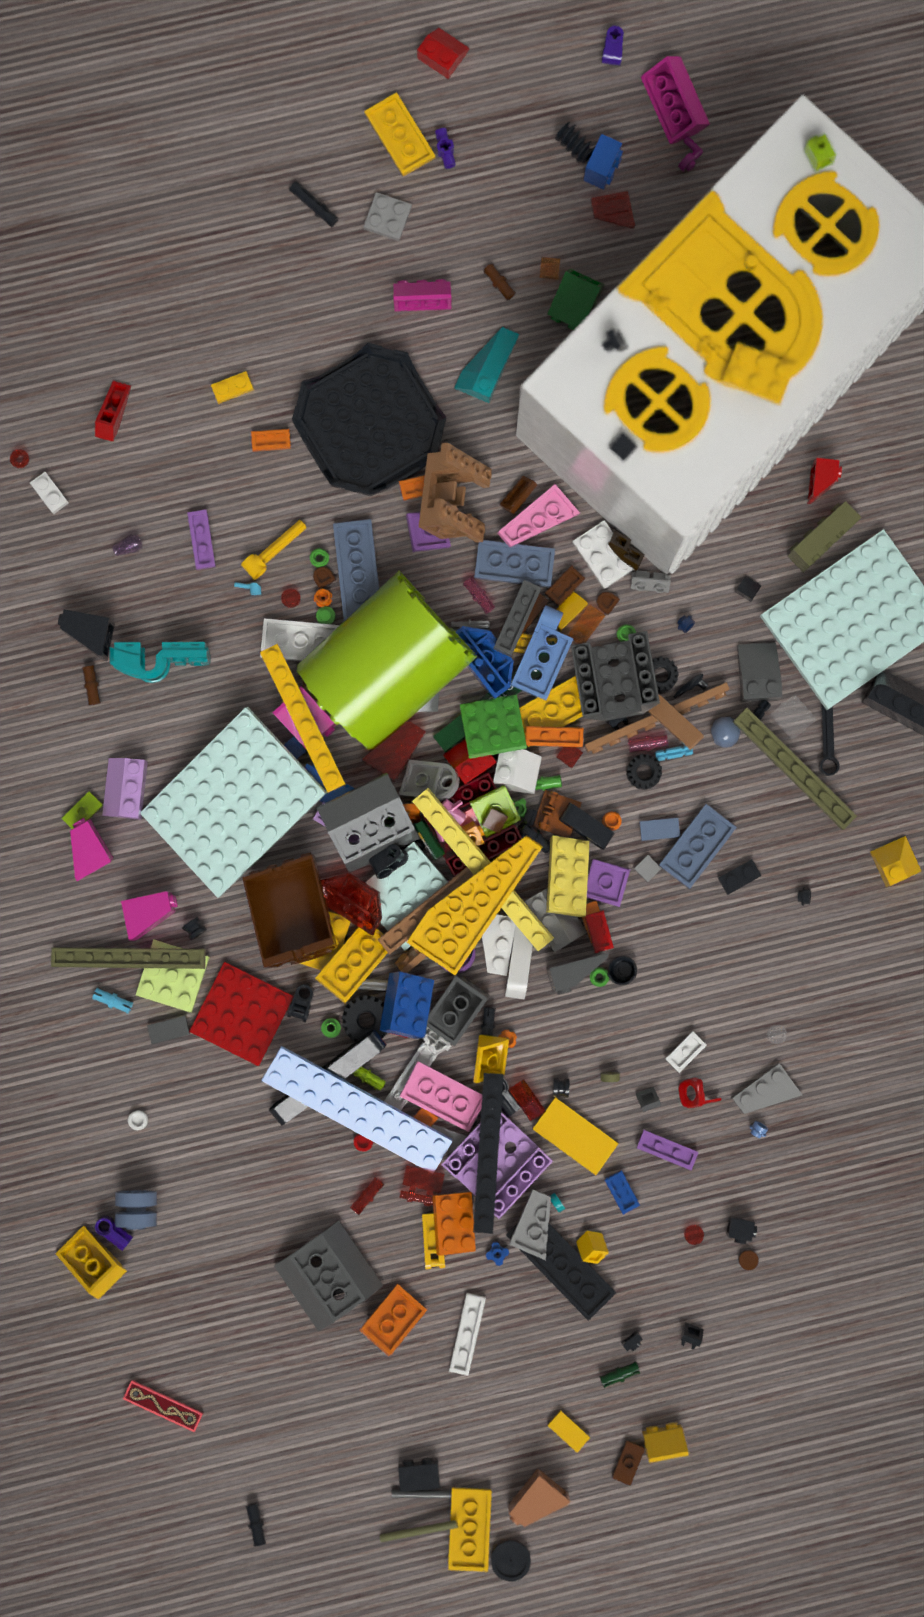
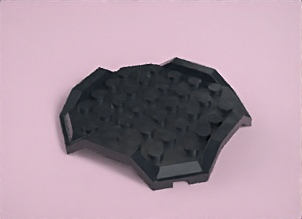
(369, 421)

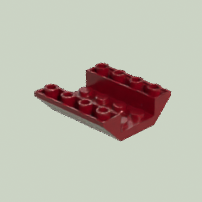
(493, 844)

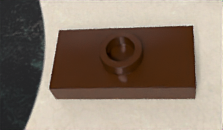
(518, 494)
(565, 586)
(628, 1462)

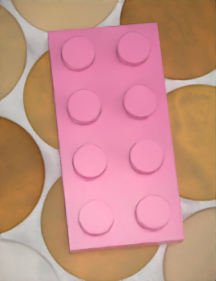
(442, 1096)

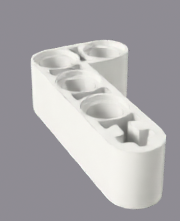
(519, 966)

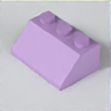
(125, 788)

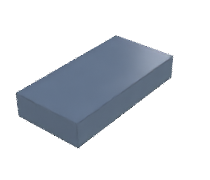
(659, 829)

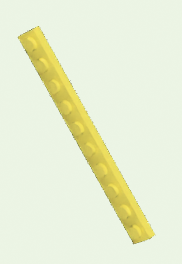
(475, 861)

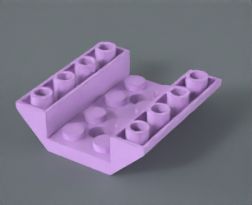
(514, 1170)

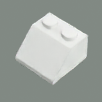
(518, 771)

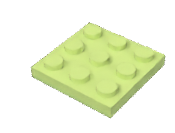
(171, 986)

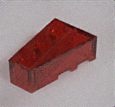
(395, 751)

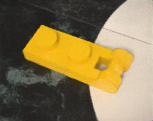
(430, 1242)

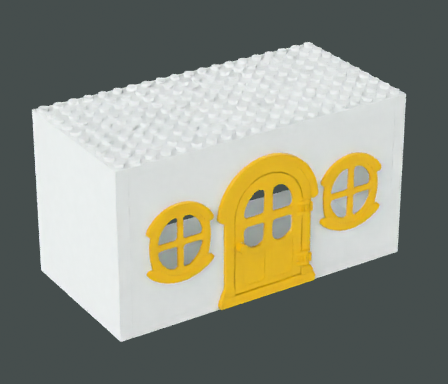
(835, 328)

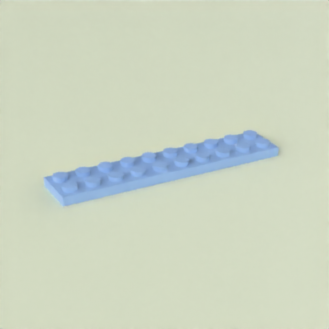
(356, 1109)

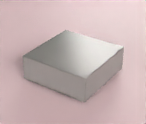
(647, 868)

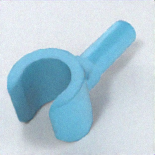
(255, 589)

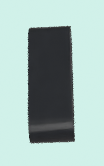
(586, 826)

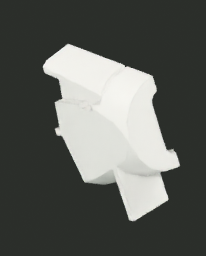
(435, 1042)

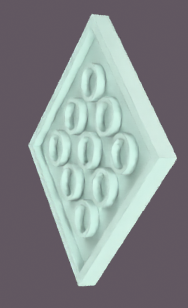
(407, 887)

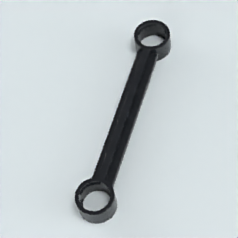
(828, 740)

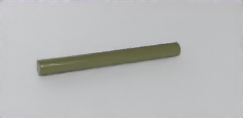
(418, 1530)

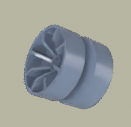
(136, 1215)

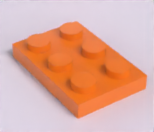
(454, 1223)
(393, 1320)

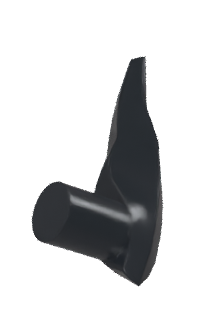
(697, 680)

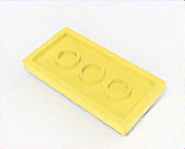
(567, 876)

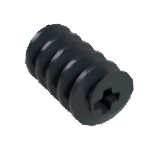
(574, 143)

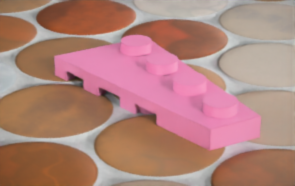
(544, 513)

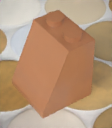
(537, 1499)

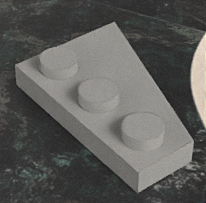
(767, 1090)
(532, 1226)

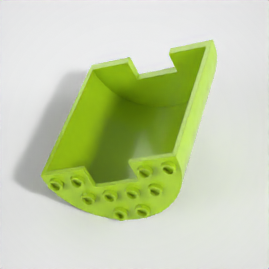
(384, 663)

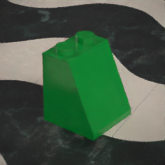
(575, 299)

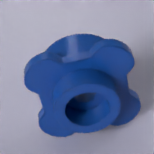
(503, 1252)

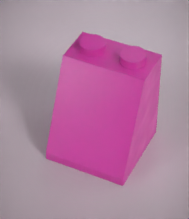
(322, 720)
(87, 849)
(147, 912)

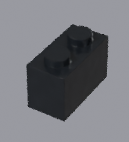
(419, 1475)

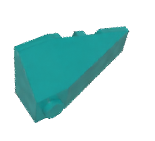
(486, 368)

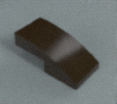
(629, 555)

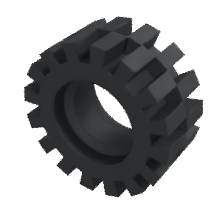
(672, 673)
(644, 760)

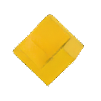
(592, 1247)

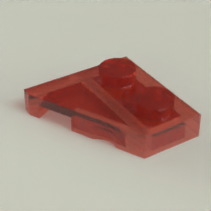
(614, 209)

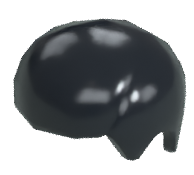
(622, 970)

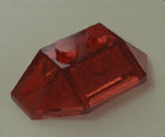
(354, 901)

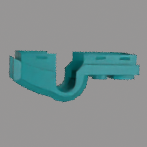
(130, 658)

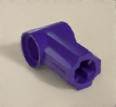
(115, 1235)

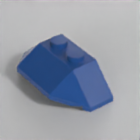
(490, 666)

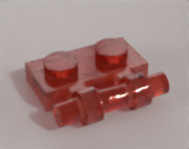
(422, 1179)

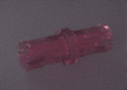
(479, 595)
(648, 743)

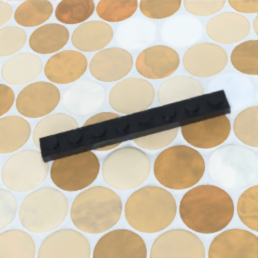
(488, 1153)

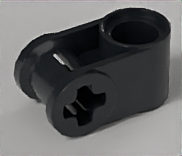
(387, 861)
(301, 1004)

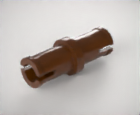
(499, 282)
(91, 685)

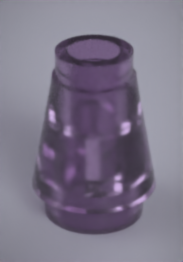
(128, 545)

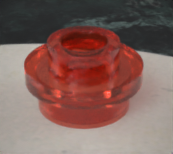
(17, 453)

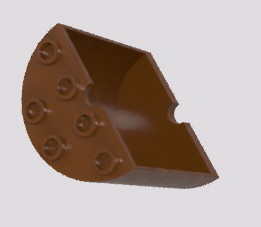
(290, 912)

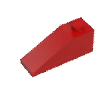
(112, 411)

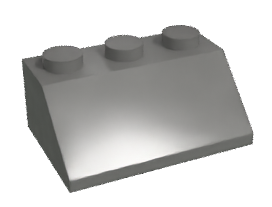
(562, 927)

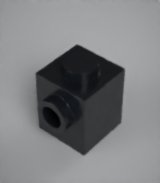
(741, 1229)

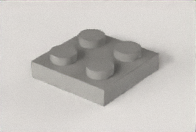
(387, 216)

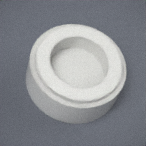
(138, 1120)

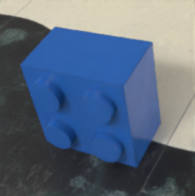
(603, 162)

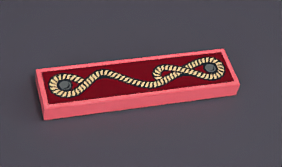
(163, 1405)

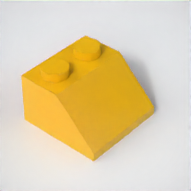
(665, 1442)

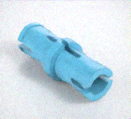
(112, 1000)

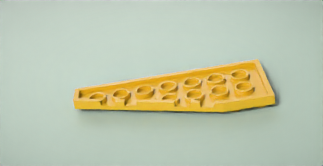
(462, 917)

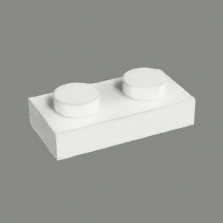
(49, 492)
(685, 1052)

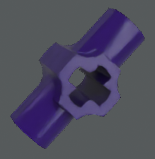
(446, 155)

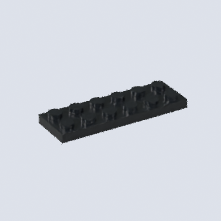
(571, 1275)

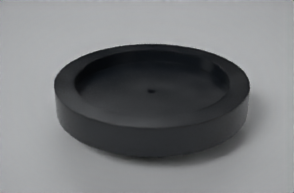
(507, 1569)

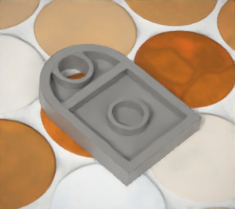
(429, 775)

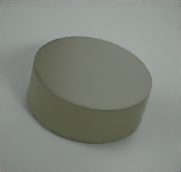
(610, 1076)

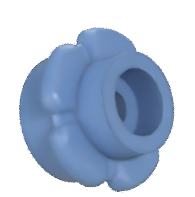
(758, 1129)

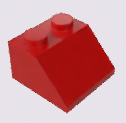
(442, 52)
(822, 477)
(468, 768)

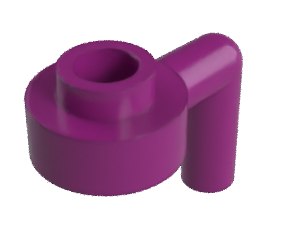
(688, 161)

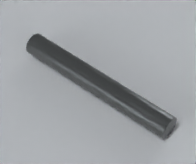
(422, 1494)

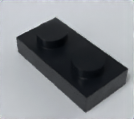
(739, 877)

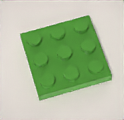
(493, 726)

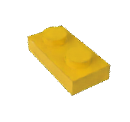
(232, 387)

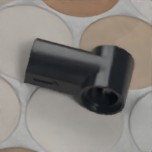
(509, 1103)

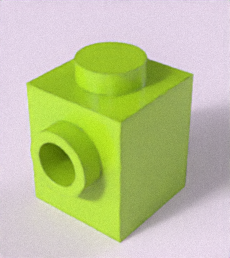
(820, 152)

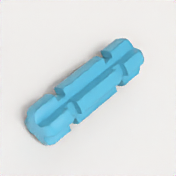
(674, 752)

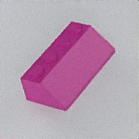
(675, 99)

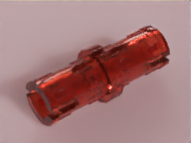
(367, 1196)

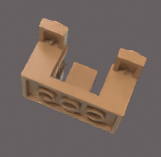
(442, 496)

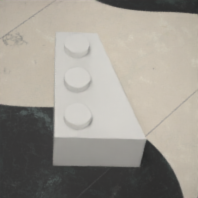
(498, 944)

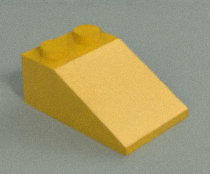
(91, 1262)

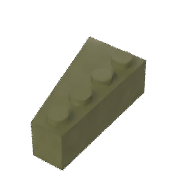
(824, 536)

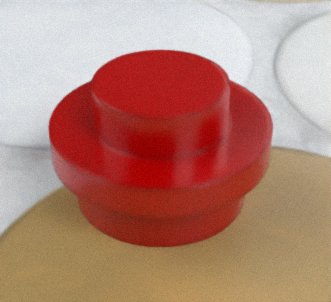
(362, 1143)

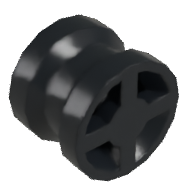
(194, 928)
(561, 1087)

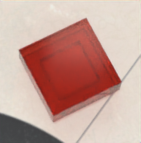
(569, 756)

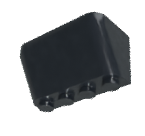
(897, 700)

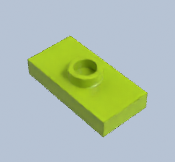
(83, 808)

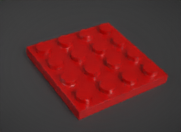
(241, 1013)

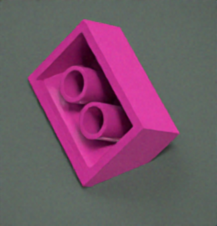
(422, 295)

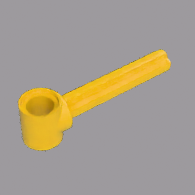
(256, 564)

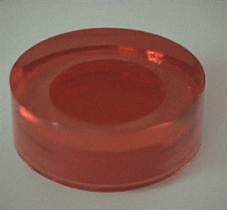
(290, 598)
(693, 1234)

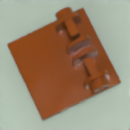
(550, 811)

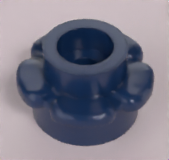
(685, 623)

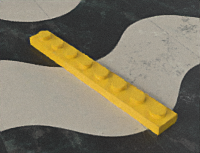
(302, 718)

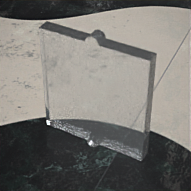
(793, 717)

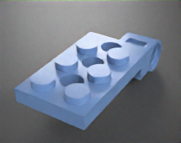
(546, 626)

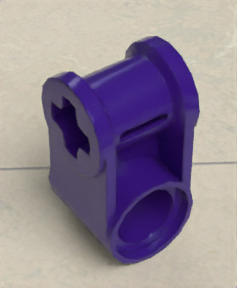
(613, 47)

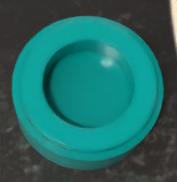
(557, 1203)

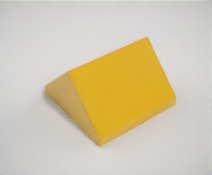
(490, 1056)

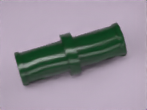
(619, 1374)

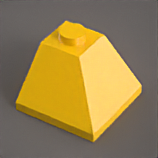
(895, 861)

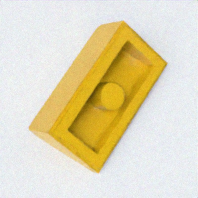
(571, 608)

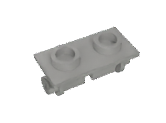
(659, 583)

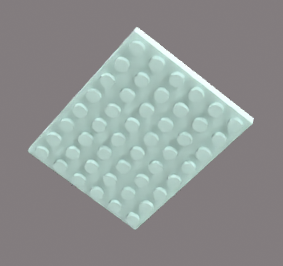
(851, 619)
(233, 802)

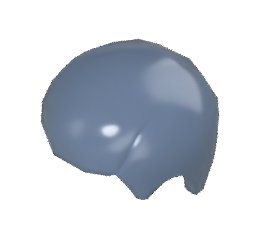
(725, 732)

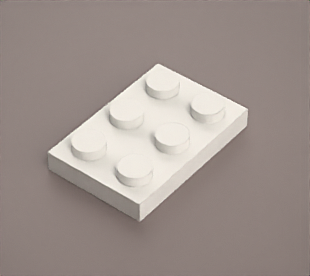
(600, 557)

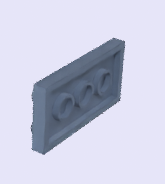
(514, 564)
(697, 846)

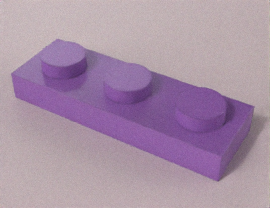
(201, 539)
(667, 1150)

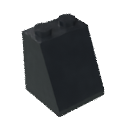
(88, 630)

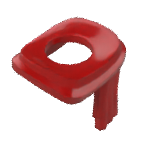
(699, 1099)

